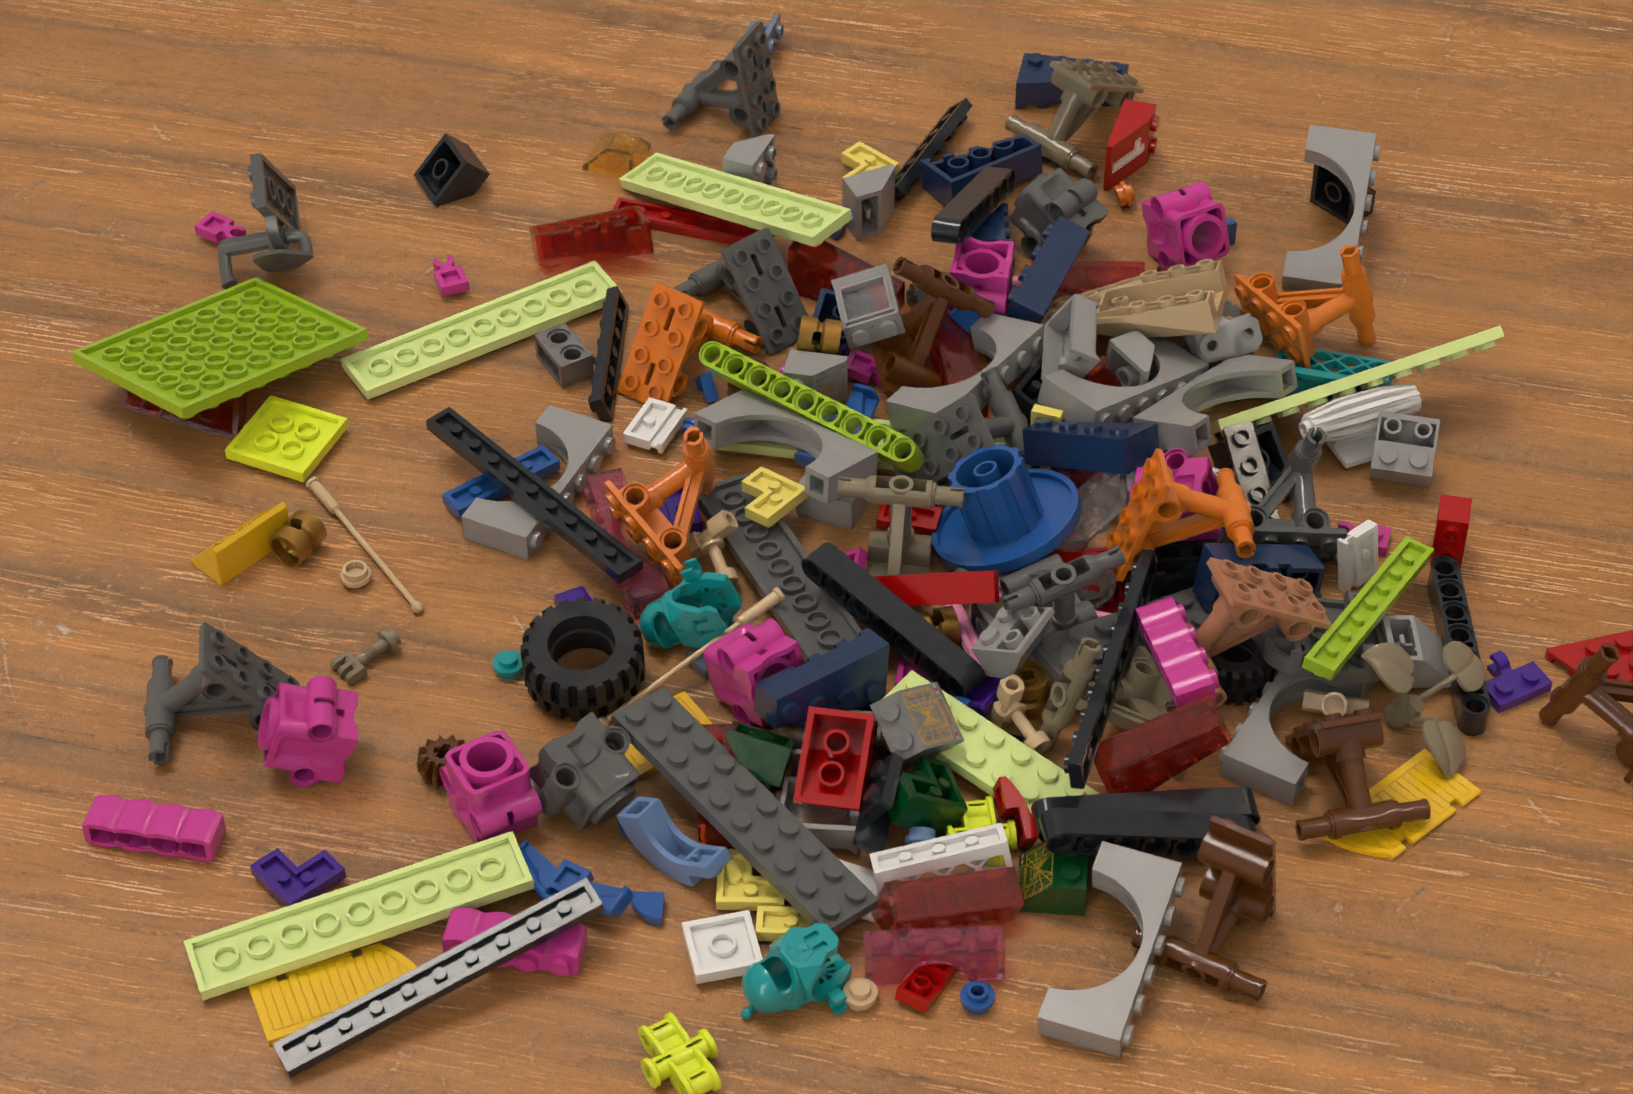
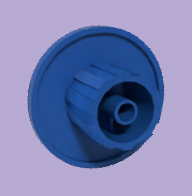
(1007, 512)

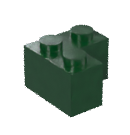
(928, 797)

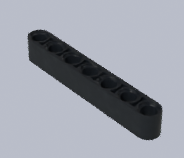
(973, 205)
(893, 620)
(1455, 624)
(1202, 800)
(1151, 832)

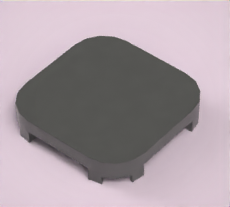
(1289, 655)

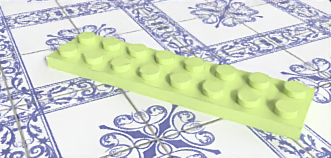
(995, 753)

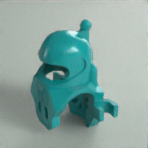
(692, 610)
(798, 973)

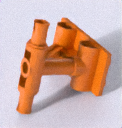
(1286, 315)
(667, 336)
(1158, 504)
(640, 505)

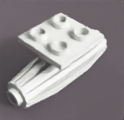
(1353, 419)

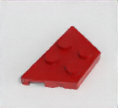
(1573, 653)

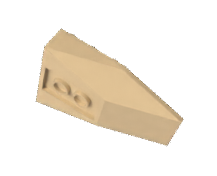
(1160, 303)

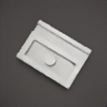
(655, 425)
(1357, 556)

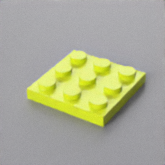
(286, 438)

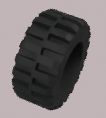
(575, 627)

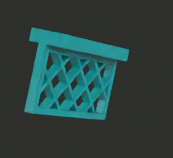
(1320, 373)

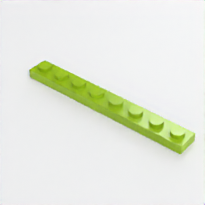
(1367, 609)

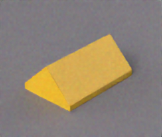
(242, 546)

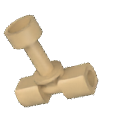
(711, 542)
(1332, 702)
(1010, 710)

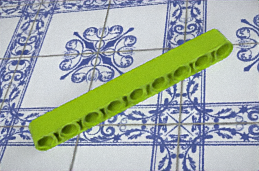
(801, 396)

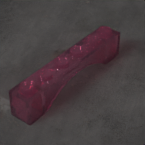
(650, 581)

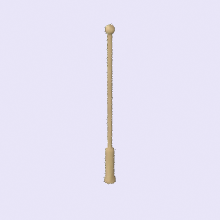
(315, 485)
(747, 617)

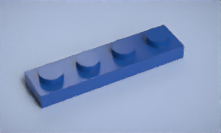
(538, 460)

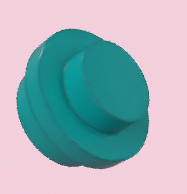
(507, 664)

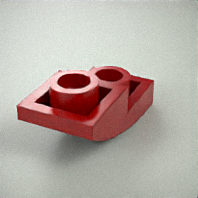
(925, 985)

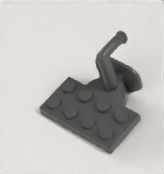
(277, 202)

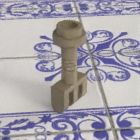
(353, 667)

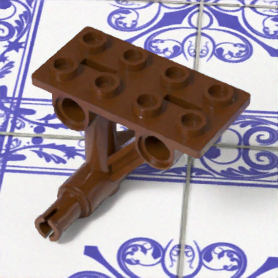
(903, 355)
(1600, 695)
(1342, 746)
(1238, 885)

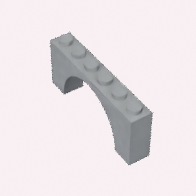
(1350, 158)
(1007, 340)
(1228, 381)
(1095, 402)
(753, 418)
(581, 446)
(1257, 756)
(1104, 1014)

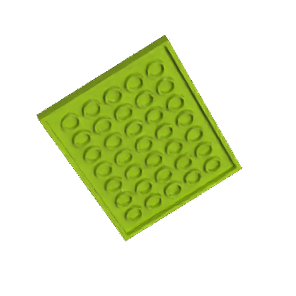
(219, 347)

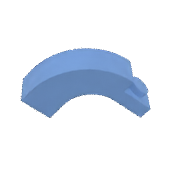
(666, 846)

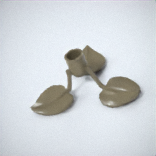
(1395, 670)

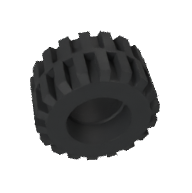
(1243, 672)

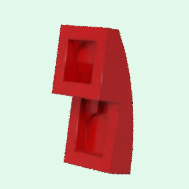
(1012, 805)

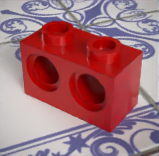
(1451, 527)

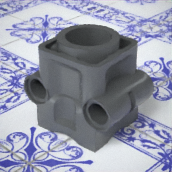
(1048, 199)
(586, 773)

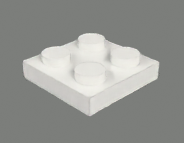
(721, 946)

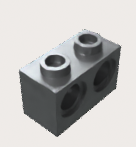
(564, 355)

